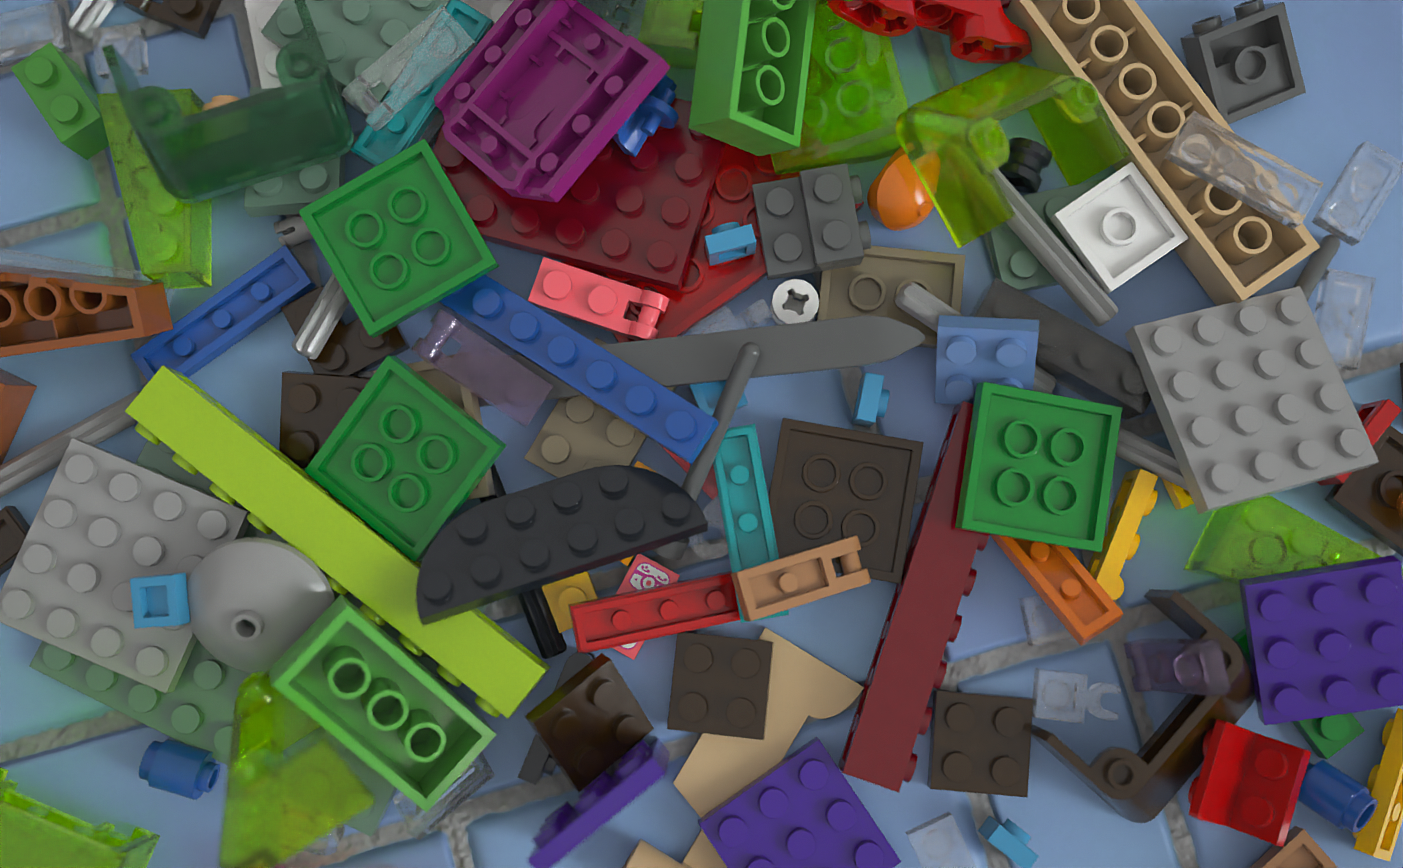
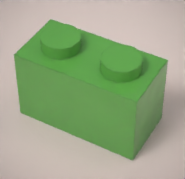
(64, 99)

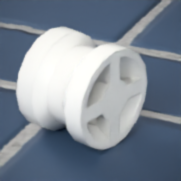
(794, 310)

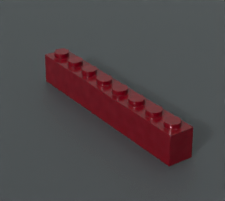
(917, 626)

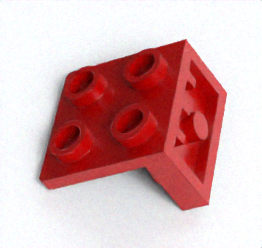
(1248, 782)

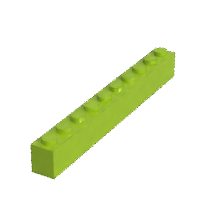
(336, 539)

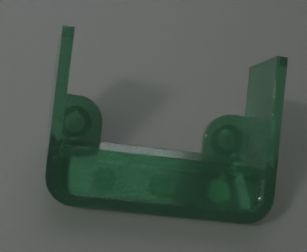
(245, 138)

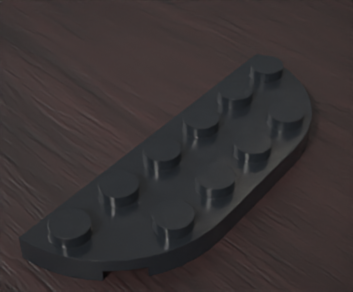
(550, 536)

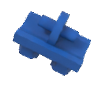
(651, 113)

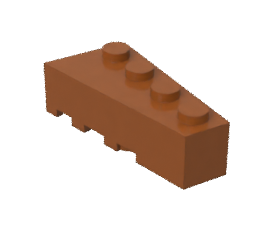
(72, 309)

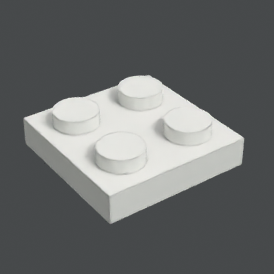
(1118, 228)

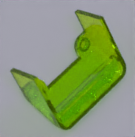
(958, 140)
(278, 803)

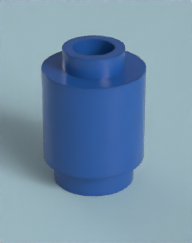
(179, 768)
(1336, 796)

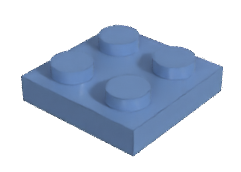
(983, 351)

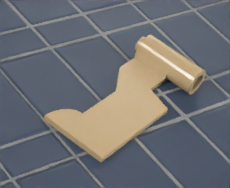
(727, 764)

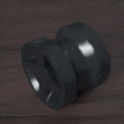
(1025, 164)

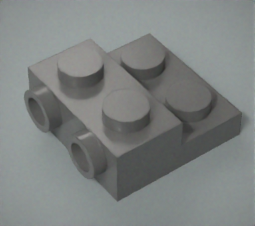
(1245, 59)
(811, 222)

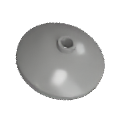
(259, 583)

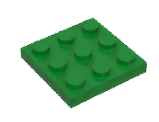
(398, 238)
(404, 458)
(1038, 467)

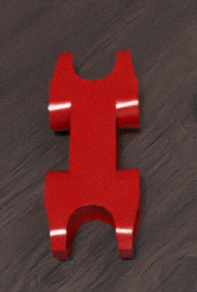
(970, 24)

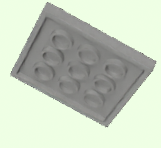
(1250, 399)
(92, 535)

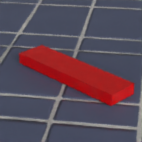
(654, 612)

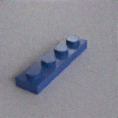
(227, 316)

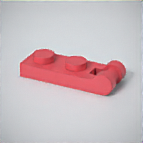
(596, 300)

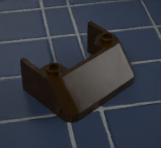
(1146, 781)

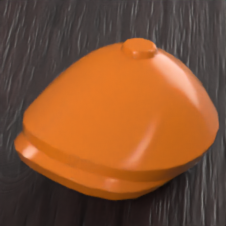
(898, 195)

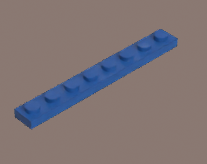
(584, 366)

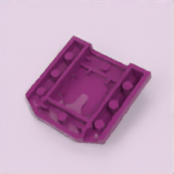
(545, 95)

